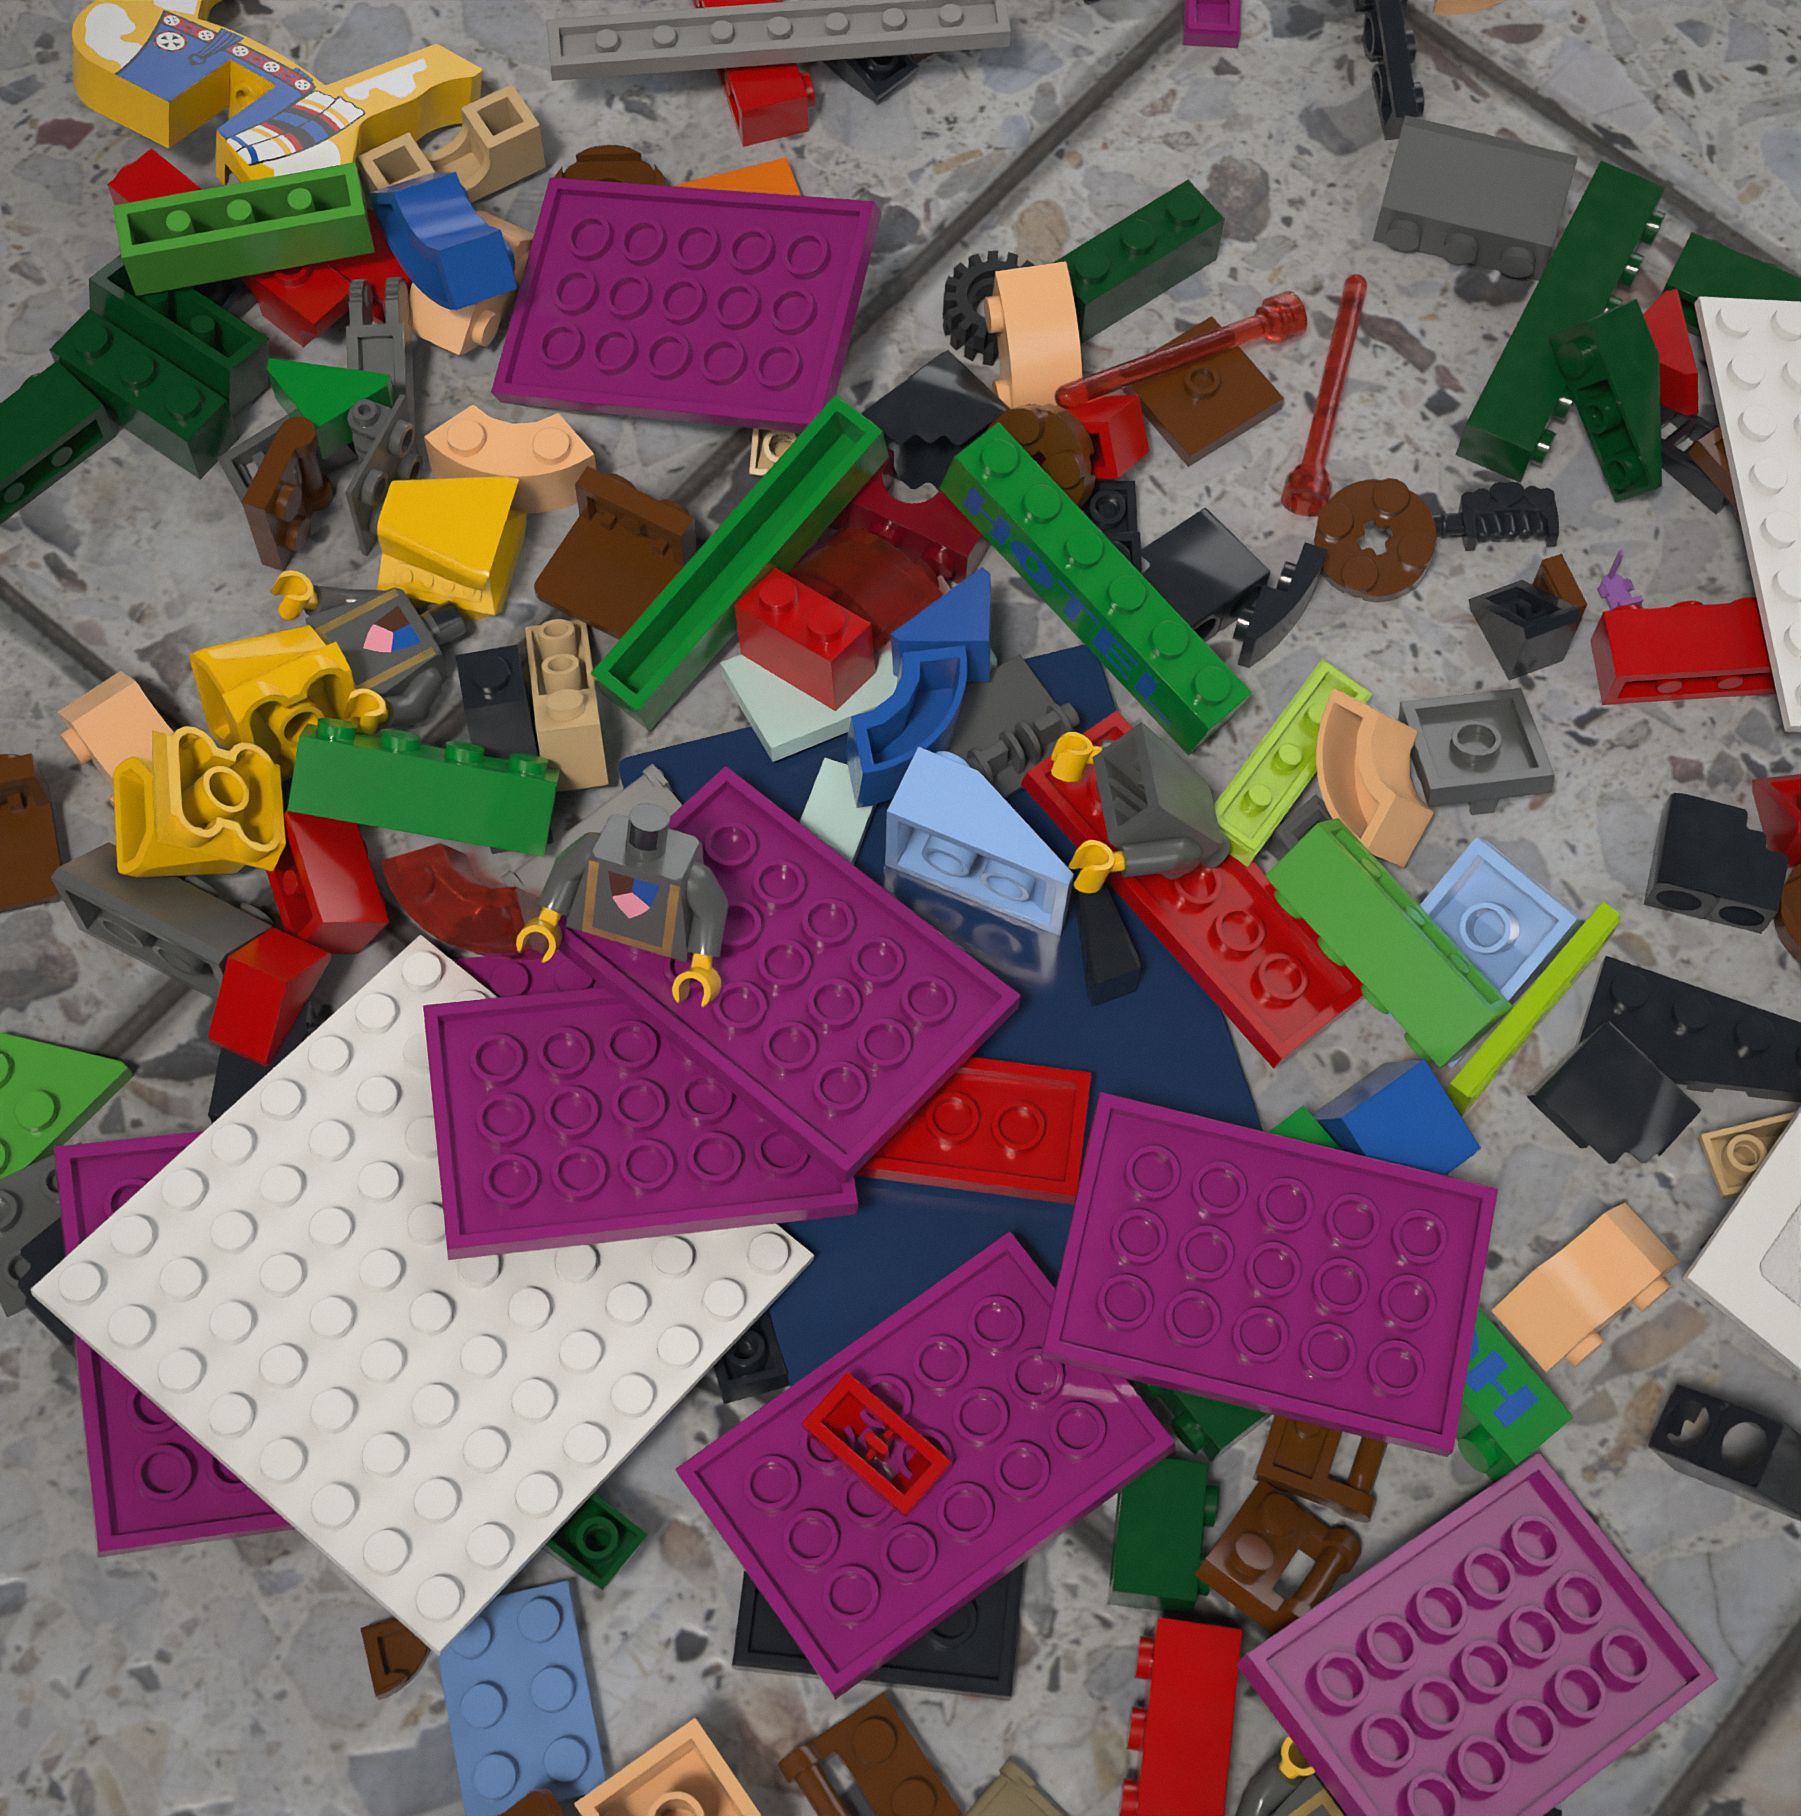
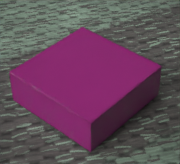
(1211, 23)

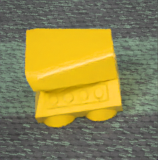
(451, 542)
(270, 689)
(197, 808)

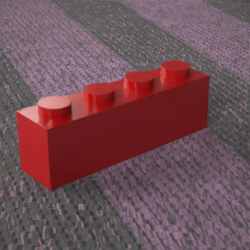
(765, 99)
(1681, 652)
(1183, 1721)

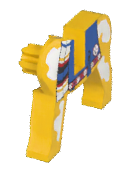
(172, 71)

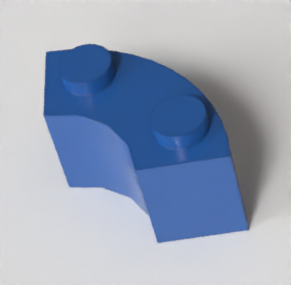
(443, 240)
(916, 715)

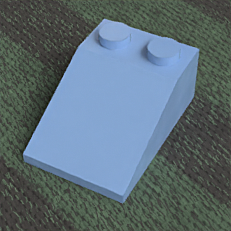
(970, 841)
(1500, 919)

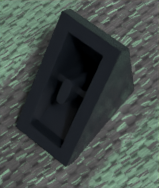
(1525, 626)

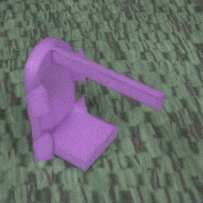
(1616, 589)

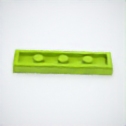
(1279, 765)
(1532, 1008)

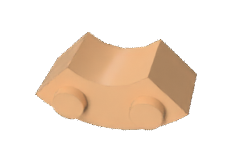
(478, 323)
(1035, 333)
(541, 454)
(111, 725)
(1367, 777)
(1586, 1288)

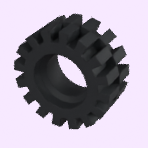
(961, 294)

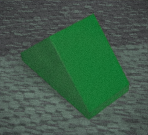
(326, 396)

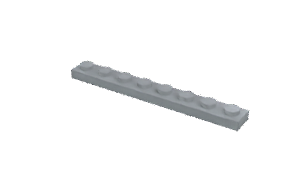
(769, 35)

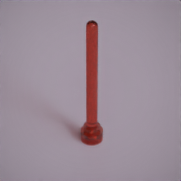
(1277, 319)
(1309, 484)

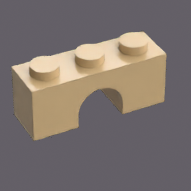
(492, 150)

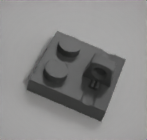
(1477, 749)

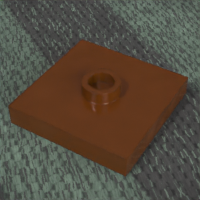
(1206, 400)

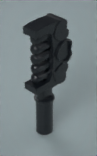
(1500, 513)

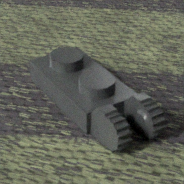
(382, 346)

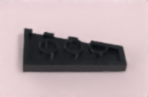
(1697, 1033)

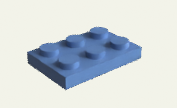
(521, 1703)

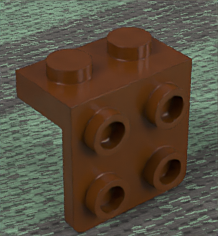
(616, 554)
(26, 835)

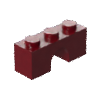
(921, 531)

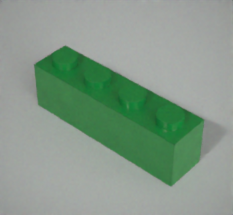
(423, 787)

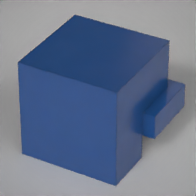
(1400, 1118)

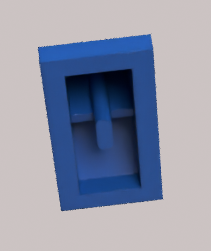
(951, 621)

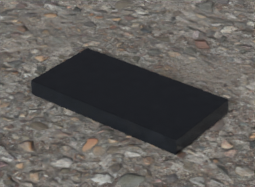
(960, 1656)

